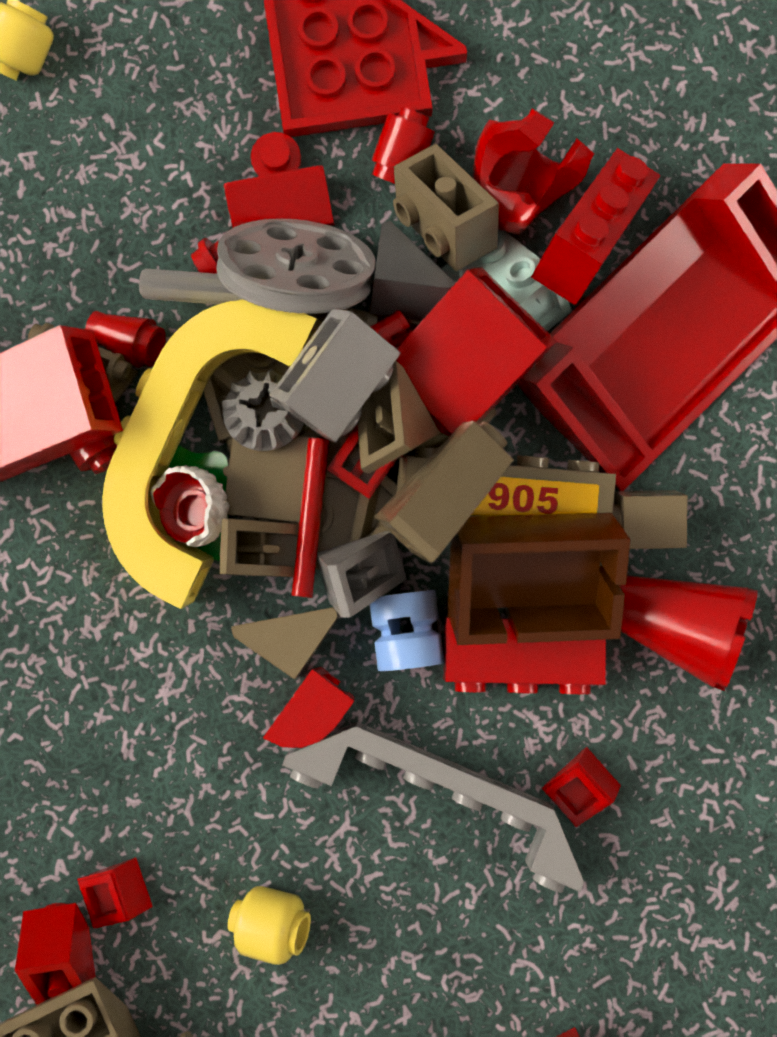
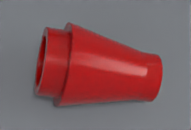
(134, 337)

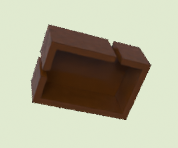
(543, 576)

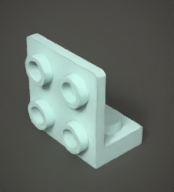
(512, 269)

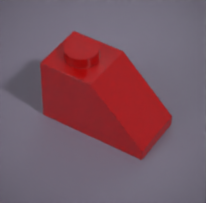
(54, 951)

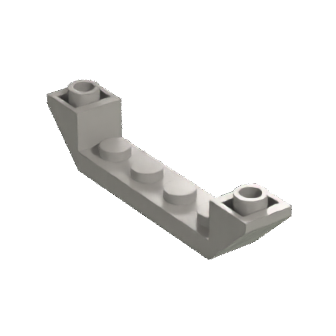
(549, 851)

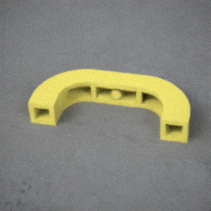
(158, 424)

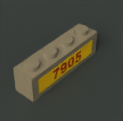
(534, 487)

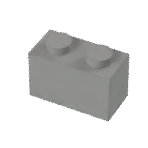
(336, 374)

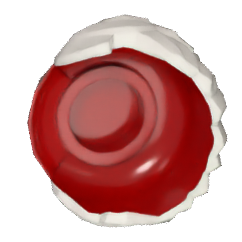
(190, 504)

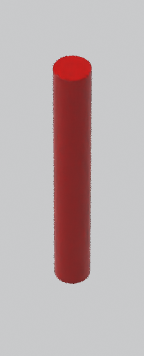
(310, 518)

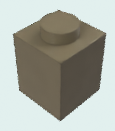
(652, 518)

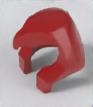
(519, 174)

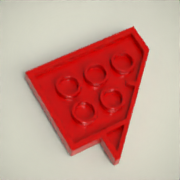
(353, 61)

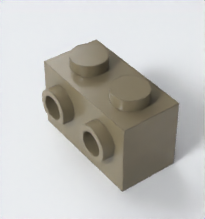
(446, 207)

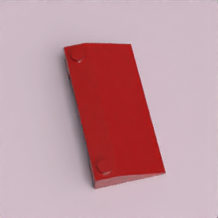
(666, 327)

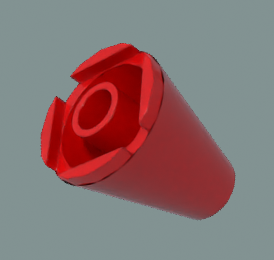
(689, 623)

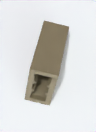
(446, 489)

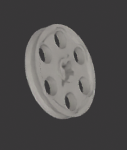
(264, 266)

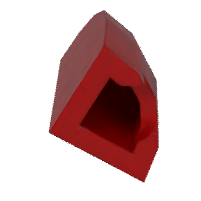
(311, 711)

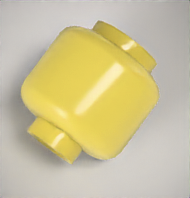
(23, 39)
(269, 925)

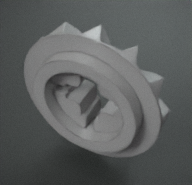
(242, 422)

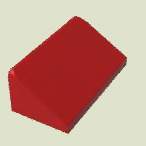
(282, 195)

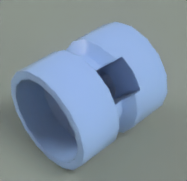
(407, 649)

